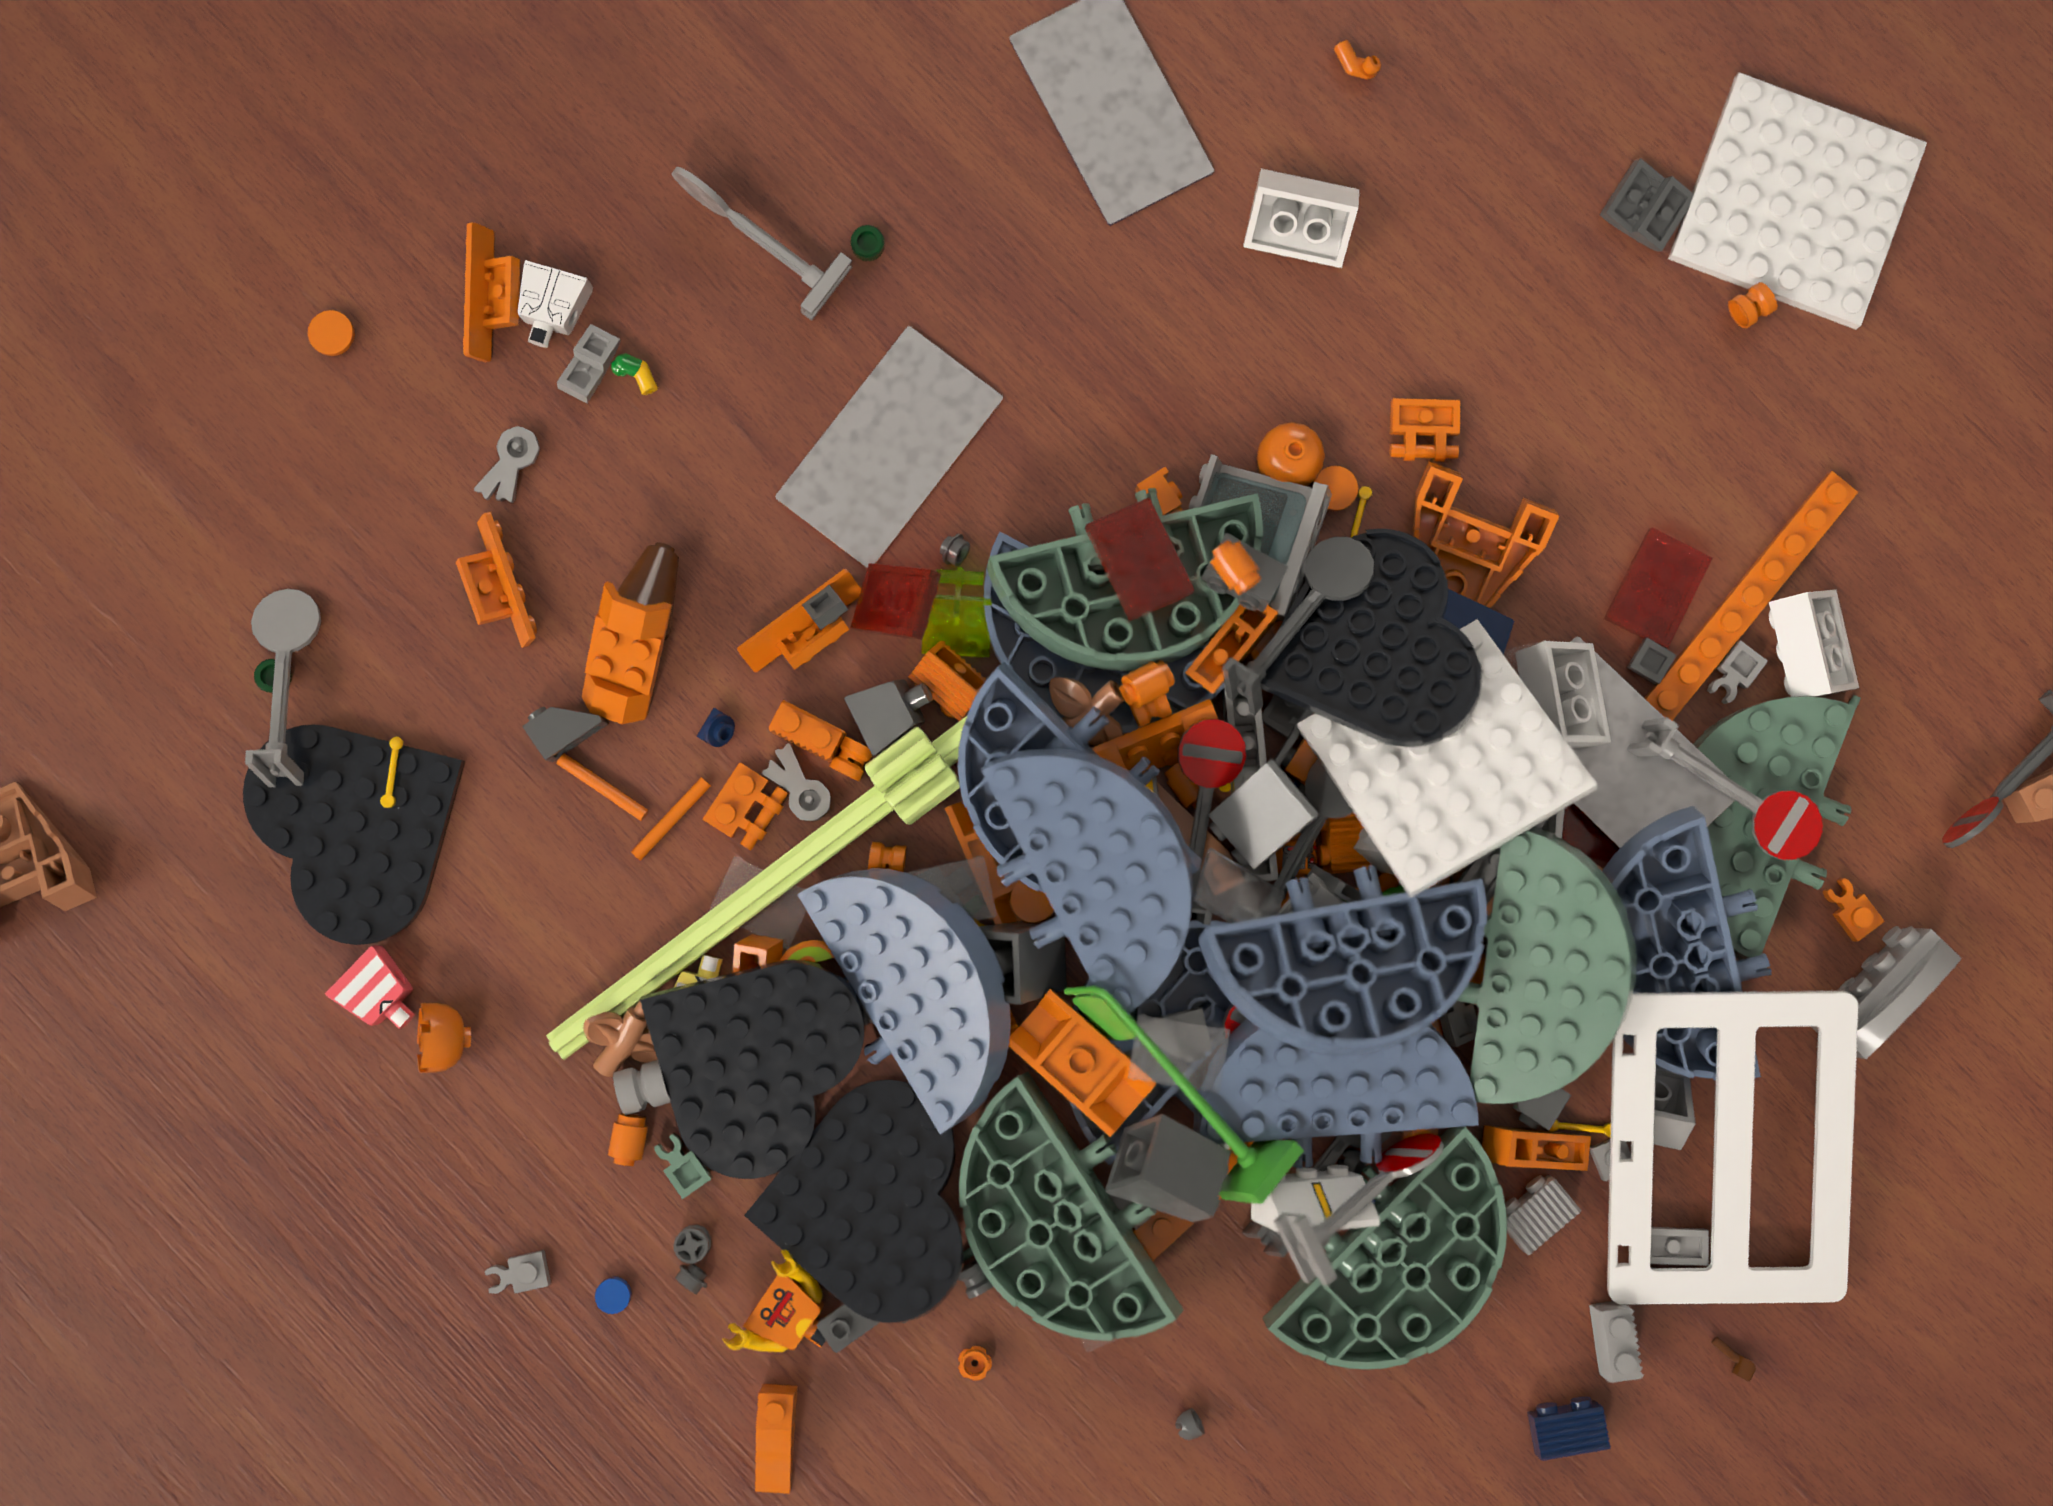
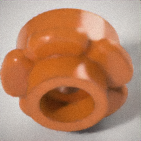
(974, 1372)

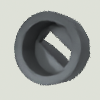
(1352, 1160)
(1191, 1425)

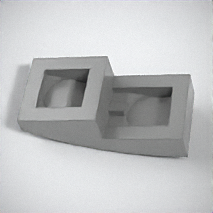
(590, 363)

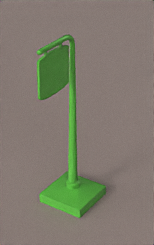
(1257, 1166)

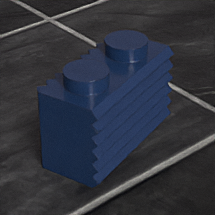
(1568, 1428)

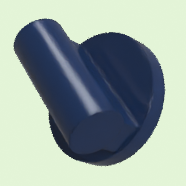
(717, 729)

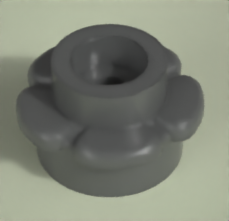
(954, 550)
(692, 1278)

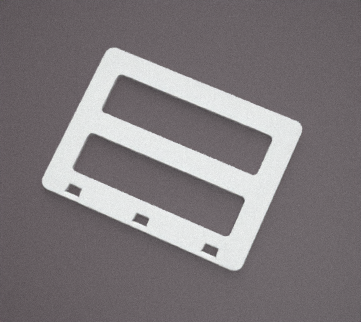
(1632, 1119)

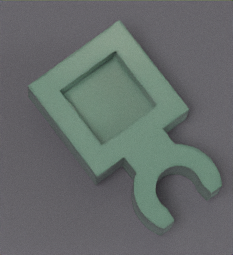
(686, 1170)

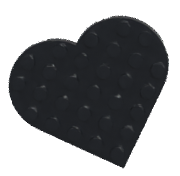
(1386, 655)
(355, 864)
(750, 1058)
(868, 1205)

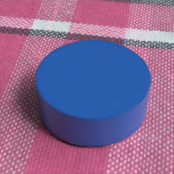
(613, 1295)

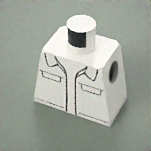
(551, 301)

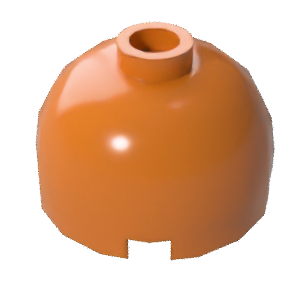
(1291, 454)
(440, 1037)

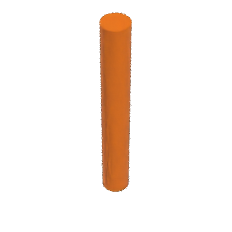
(602, 786)
(670, 818)

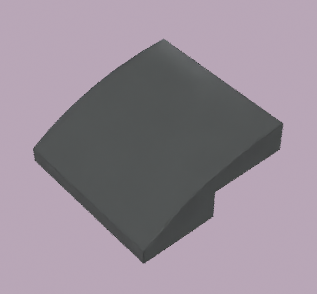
(1647, 205)

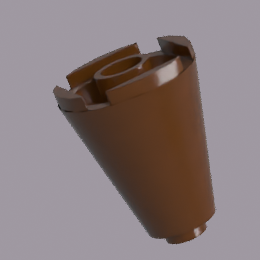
(653, 578)

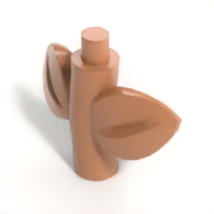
(1075, 701)
(621, 1037)

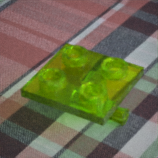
(959, 618)

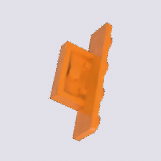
(489, 292)
(492, 585)
(795, 631)

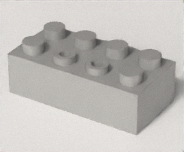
(1897, 983)

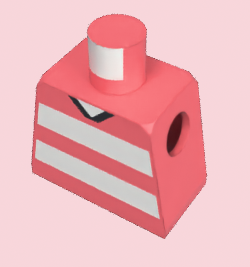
(374, 989)

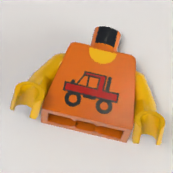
(783, 1313)

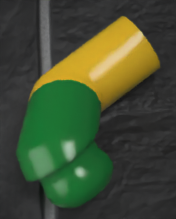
(636, 368)

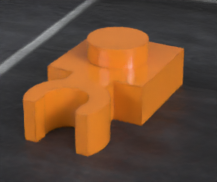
(1855, 913)

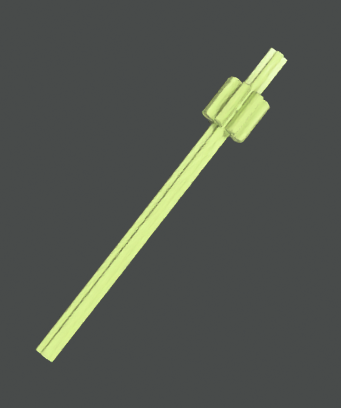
(907, 778)

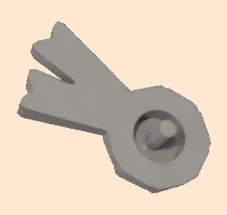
(516, 450)
(807, 798)

